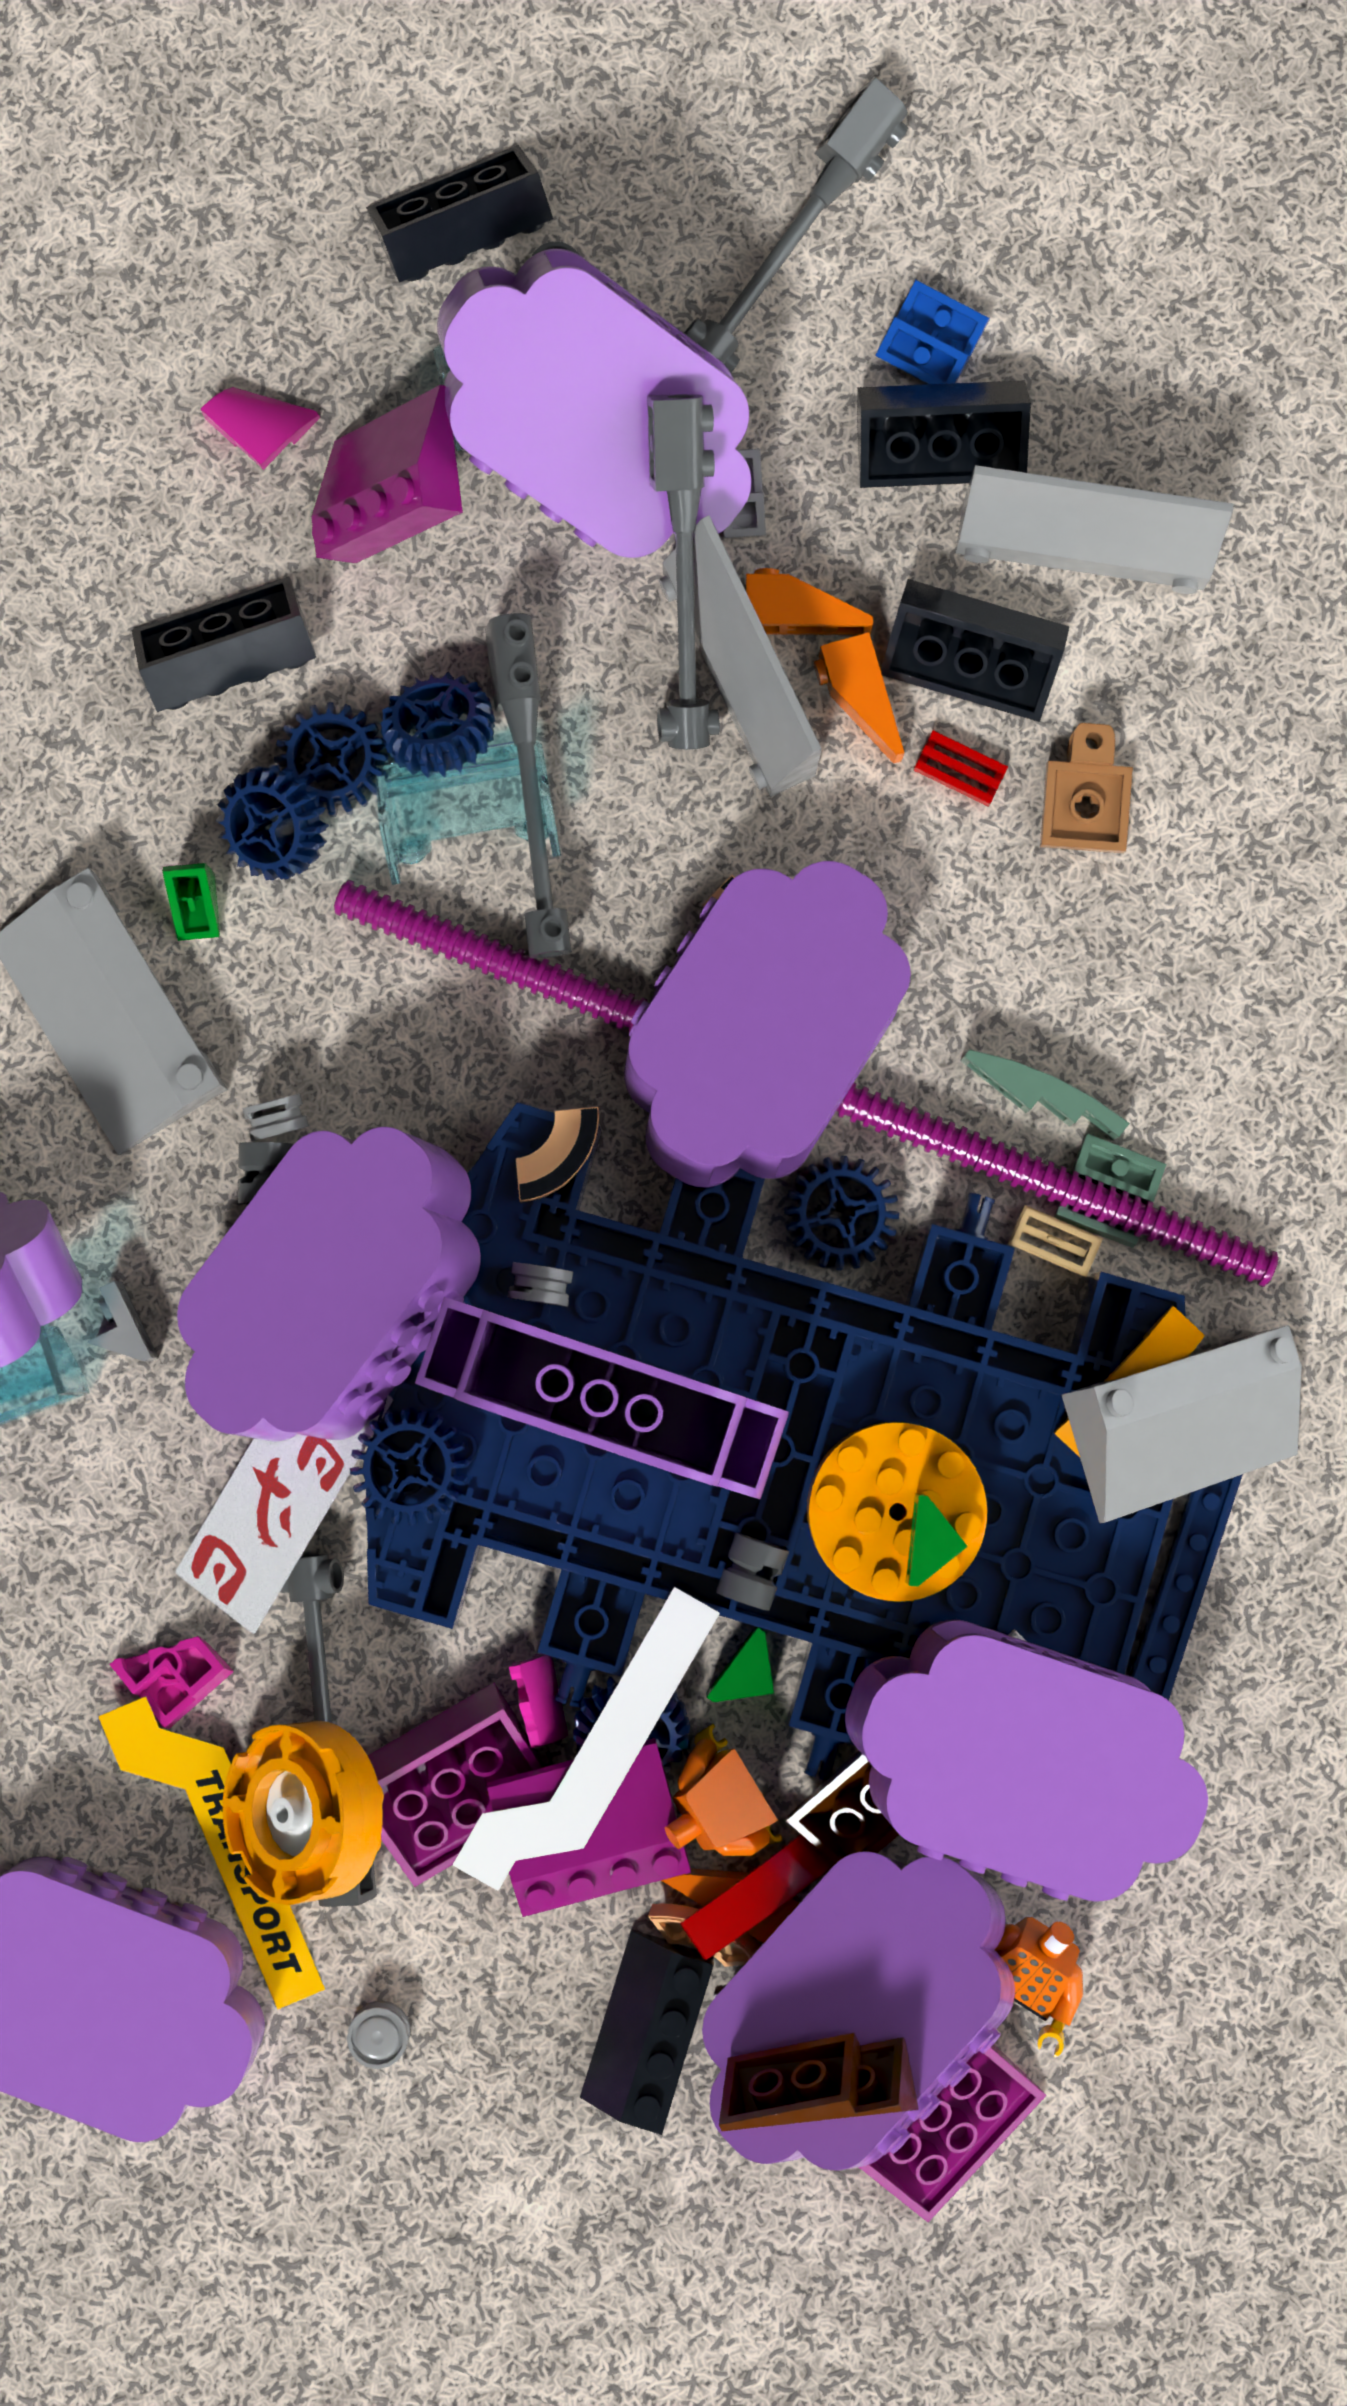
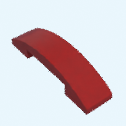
(755, 1896)

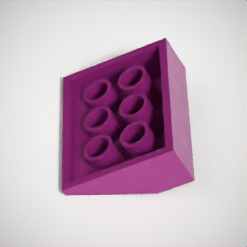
(388, 481)
(439, 1779)
(622, 1852)
(958, 2133)

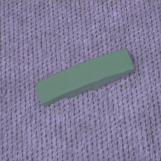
(1028, 1086)

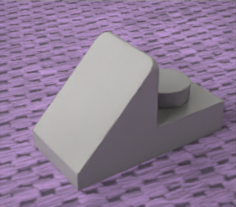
(129, 1335)

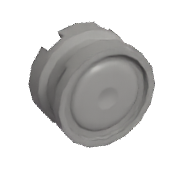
(277, 1121)
(540, 1284)
(378, 2034)

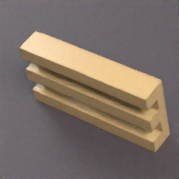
(1021, 1226)

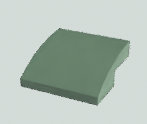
(1115, 1168)

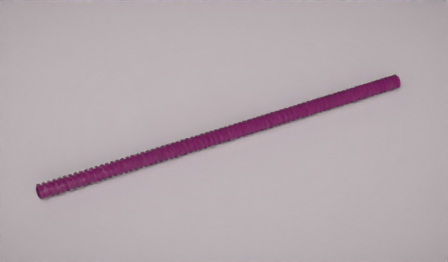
(857, 1104)

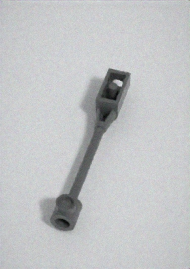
(849, 154)
(680, 468)
(518, 695)
(309, 1582)

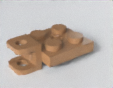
(1092, 775)

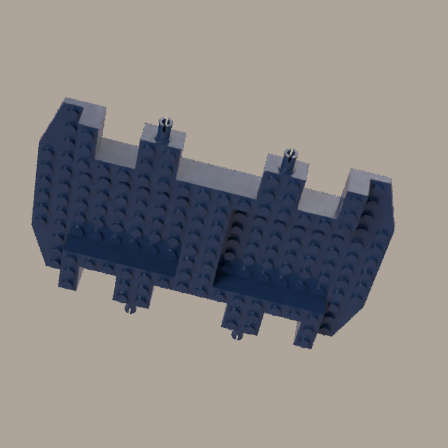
(799, 1346)

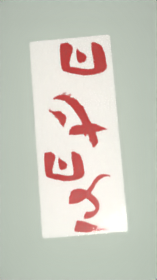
(267, 1521)

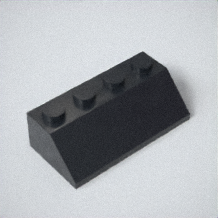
(460, 213)
(940, 432)
(223, 645)
(974, 650)
(646, 2031)

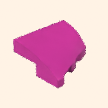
(257, 422)
(173, 1677)
(537, 1702)

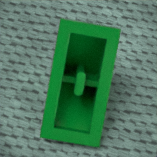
(192, 900)
(931, 1541)
(746, 1673)

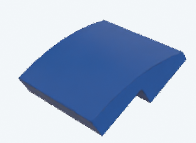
(932, 336)

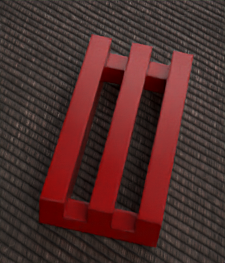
(968, 754)

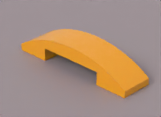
(1166, 1341)

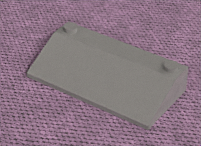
(1092, 528)
(745, 667)
(106, 1012)
(1188, 1422)

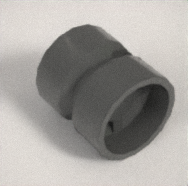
(258, 1162)
(752, 1571)

